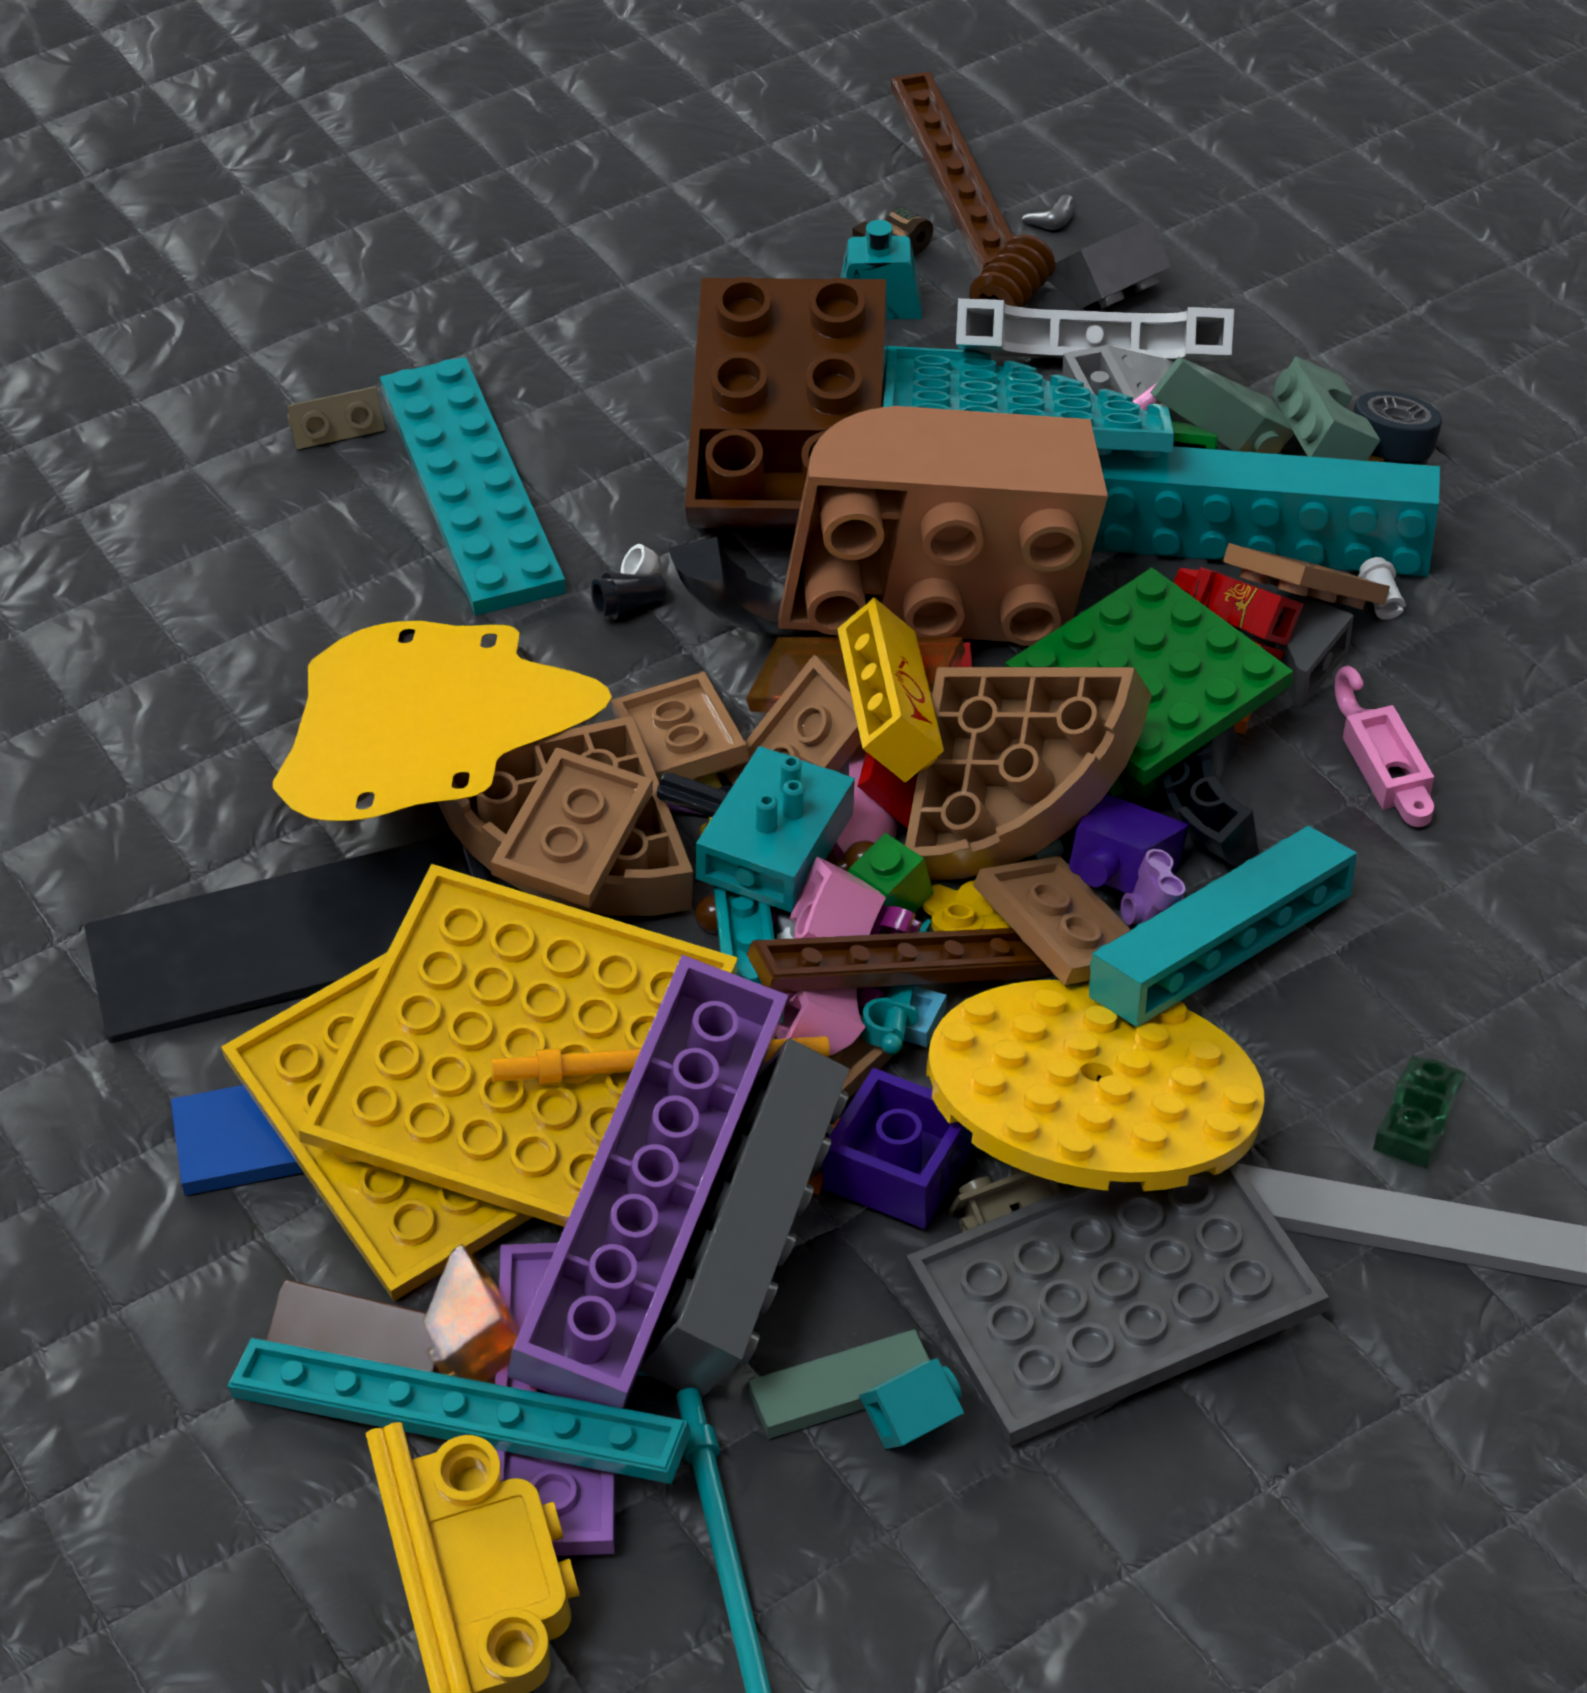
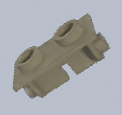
(335, 417)
(988, 1200)

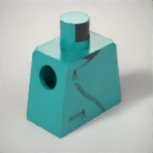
(887, 258)

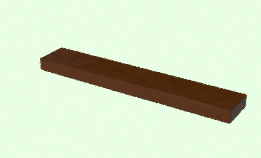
(893, 959)

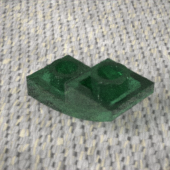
(1419, 1110)

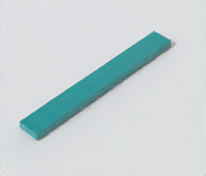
(455, 1406)

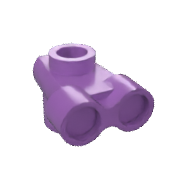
(1154, 890)

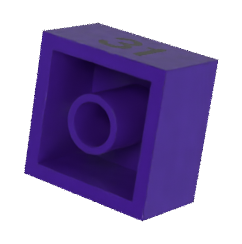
(895, 1150)

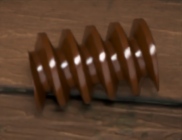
(1015, 272)

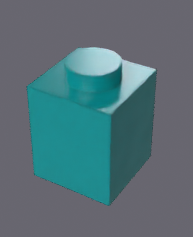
(913, 1403)

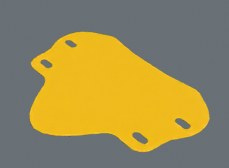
(420, 712)

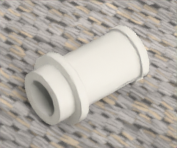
(1383, 572)

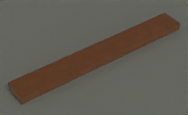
(952, 166)

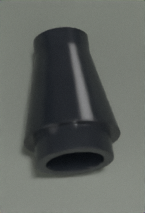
(624, 593)

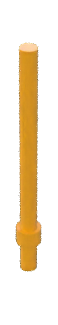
(551, 1065)

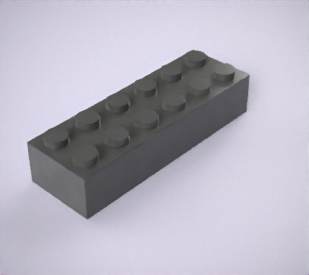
(748, 1222)

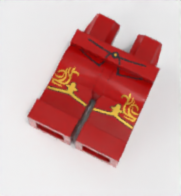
(1243, 605)

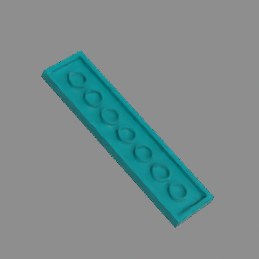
(472, 486)

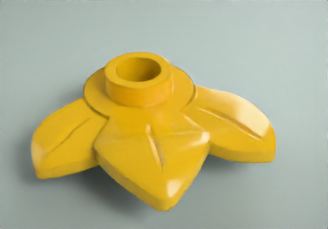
(961, 909)

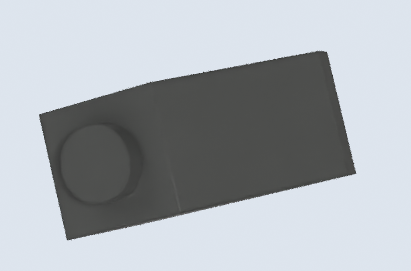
(1315, 646)

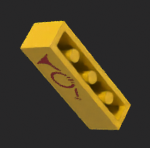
(890, 690)

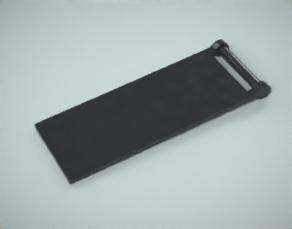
(257, 939)

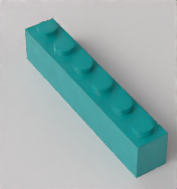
(1221, 925)

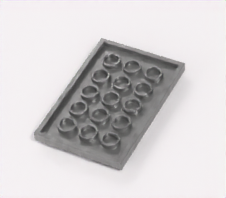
(1111, 1293)

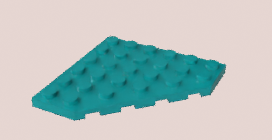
(975, 383)

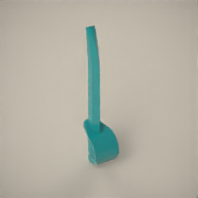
(888, 1017)

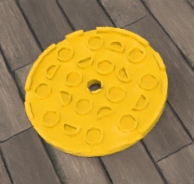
(1025, 1072)

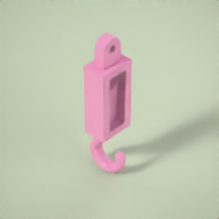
(1380, 742)

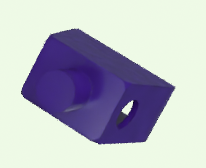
(1115, 840)

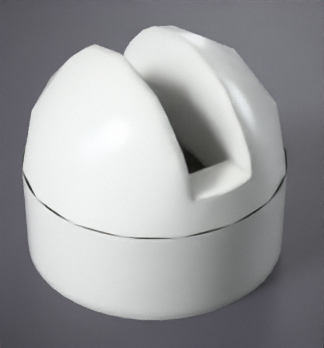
(641, 561)

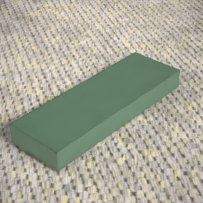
(830, 1384)

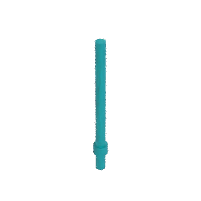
(702, 1454)

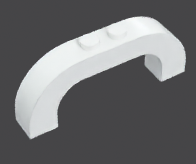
(1043, 333)

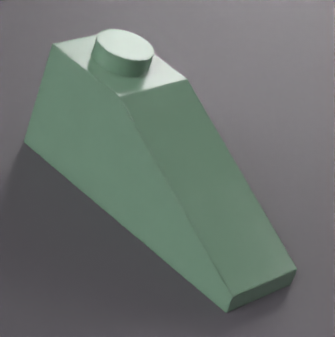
(1223, 407)

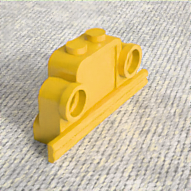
(473, 1563)

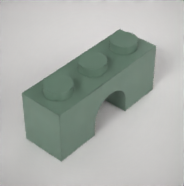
(1317, 413)

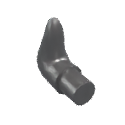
(1054, 218)

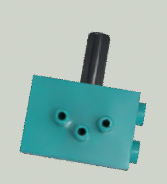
(766, 825)

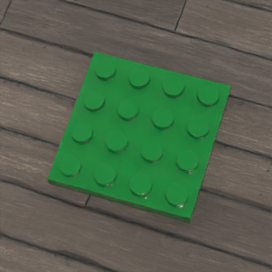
(1189, 658)

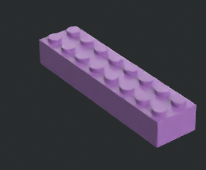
(647, 1187)

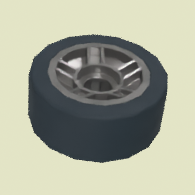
(1403, 423)

